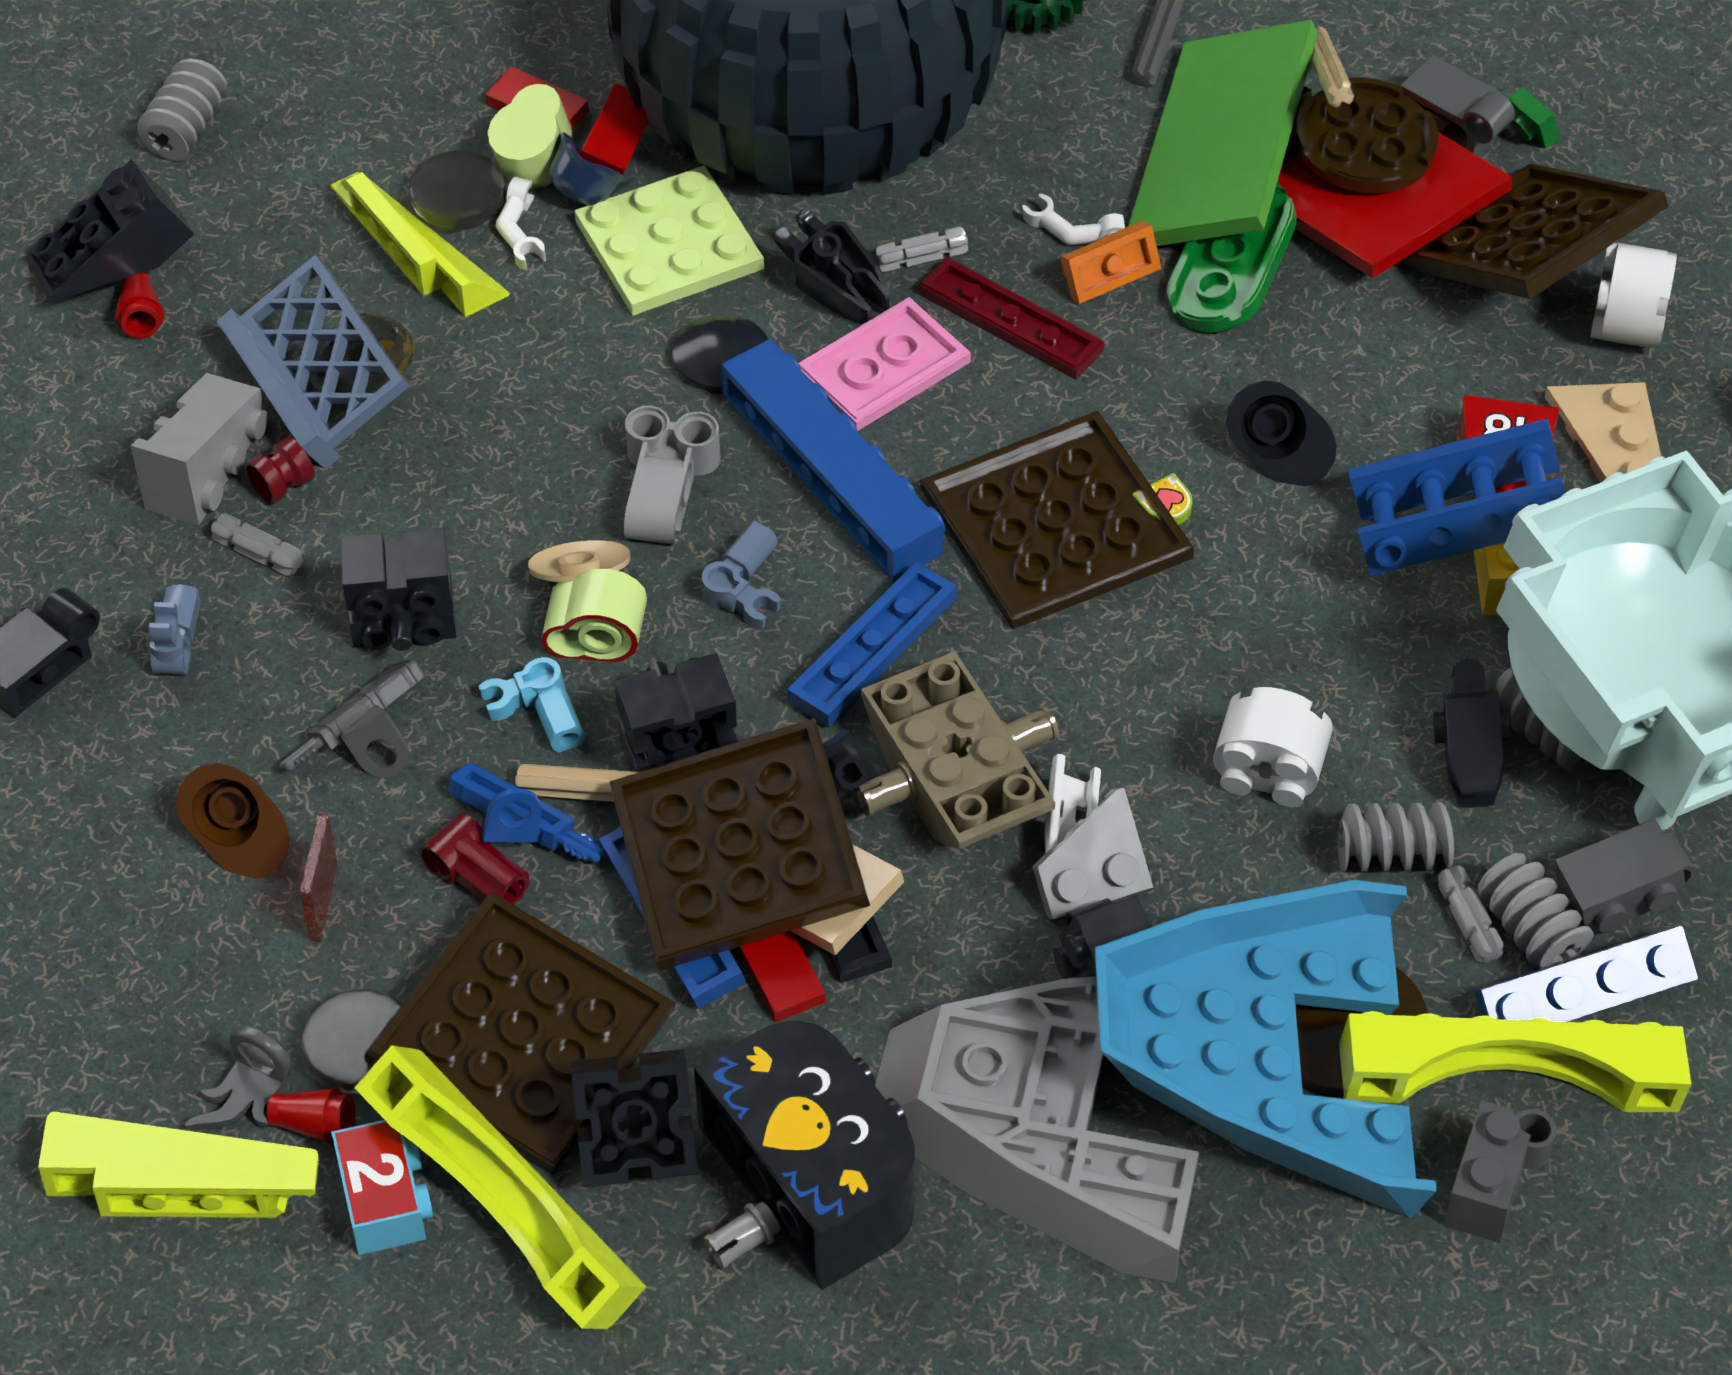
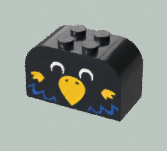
(812, 1144)

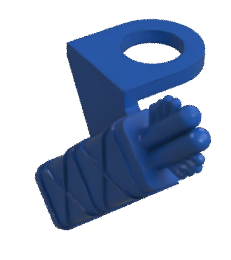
(519, 815)

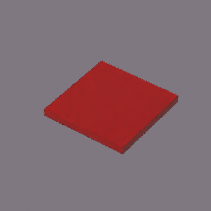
(1385, 228)

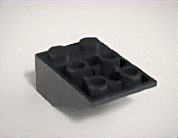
(110, 236)

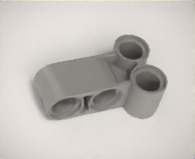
(666, 462)

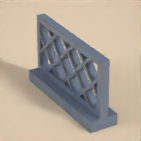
(277, 377)

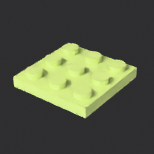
(669, 240)

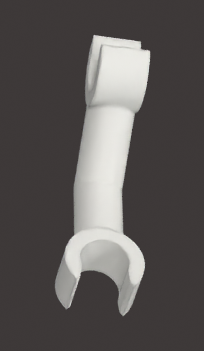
(506, 224)
(1067, 232)

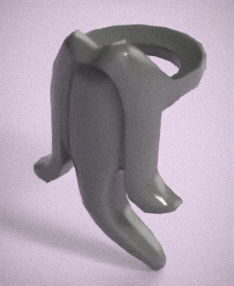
(249, 1084)

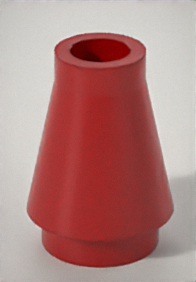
(138, 307)
(312, 1112)

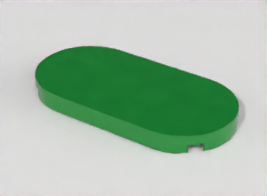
(1230, 274)

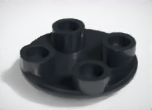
(709, 343)

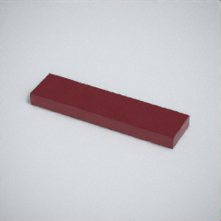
(1011, 318)

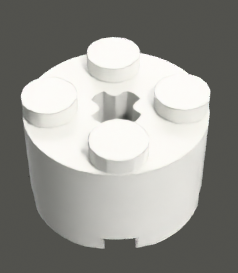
(1633, 295)
(1272, 745)

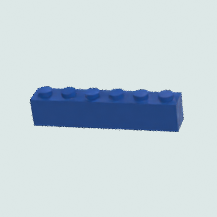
(833, 459)

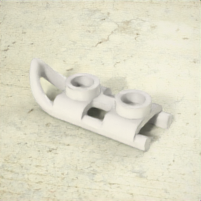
(1068, 796)

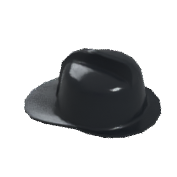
(1278, 415)

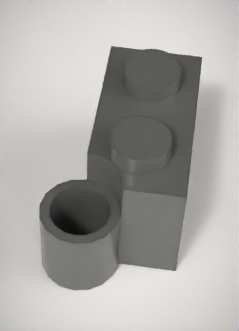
(1460, 104)
(1624, 876)
(1493, 1167)

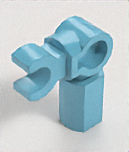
(539, 686)

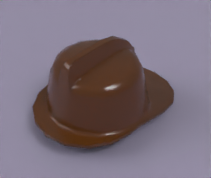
(223, 798)

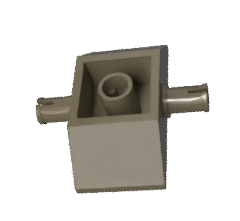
(953, 754)

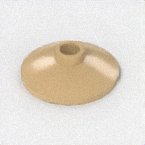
(570, 559)

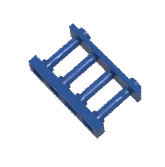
(1447, 473)

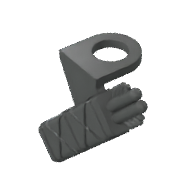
(363, 721)

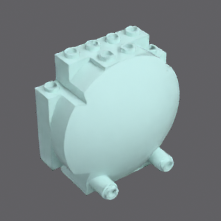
(1631, 629)

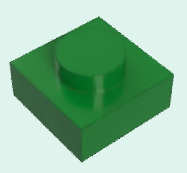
(1533, 119)

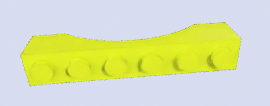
(1622, 1063)
(558, 1244)

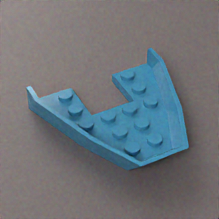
(1210, 1029)

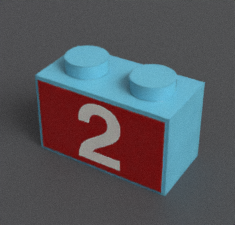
(380, 1186)

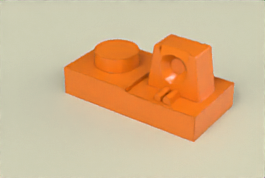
(1111, 262)

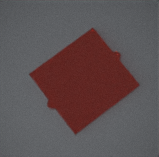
(319, 877)

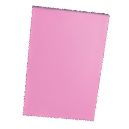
(885, 362)

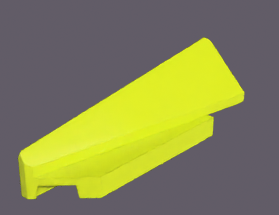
(416, 248)
(170, 1170)

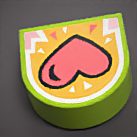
(1172, 494)

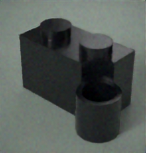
(43, 648)
(1093, 927)

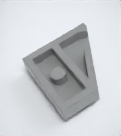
(1094, 860)

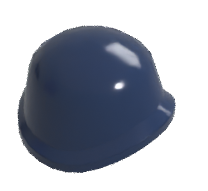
(581, 180)

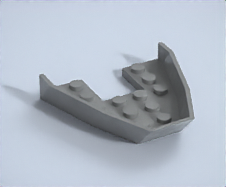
(1004, 1111)

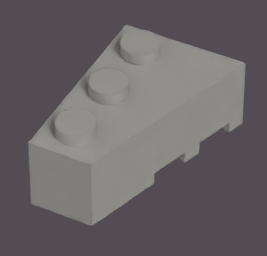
(199, 448)

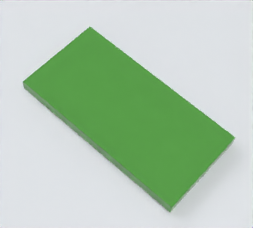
(1224, 133)

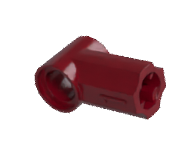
(475, 864)

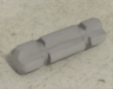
(921, 249)
(256, 544)
(1470, 914)

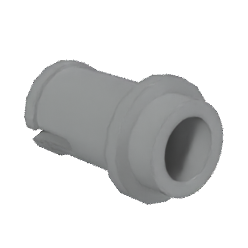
(743, 1233)

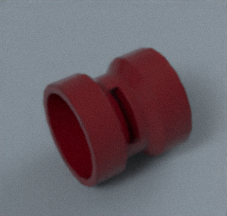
(279, 470)

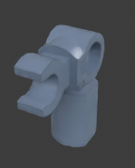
(727, 583)
(174, 630)

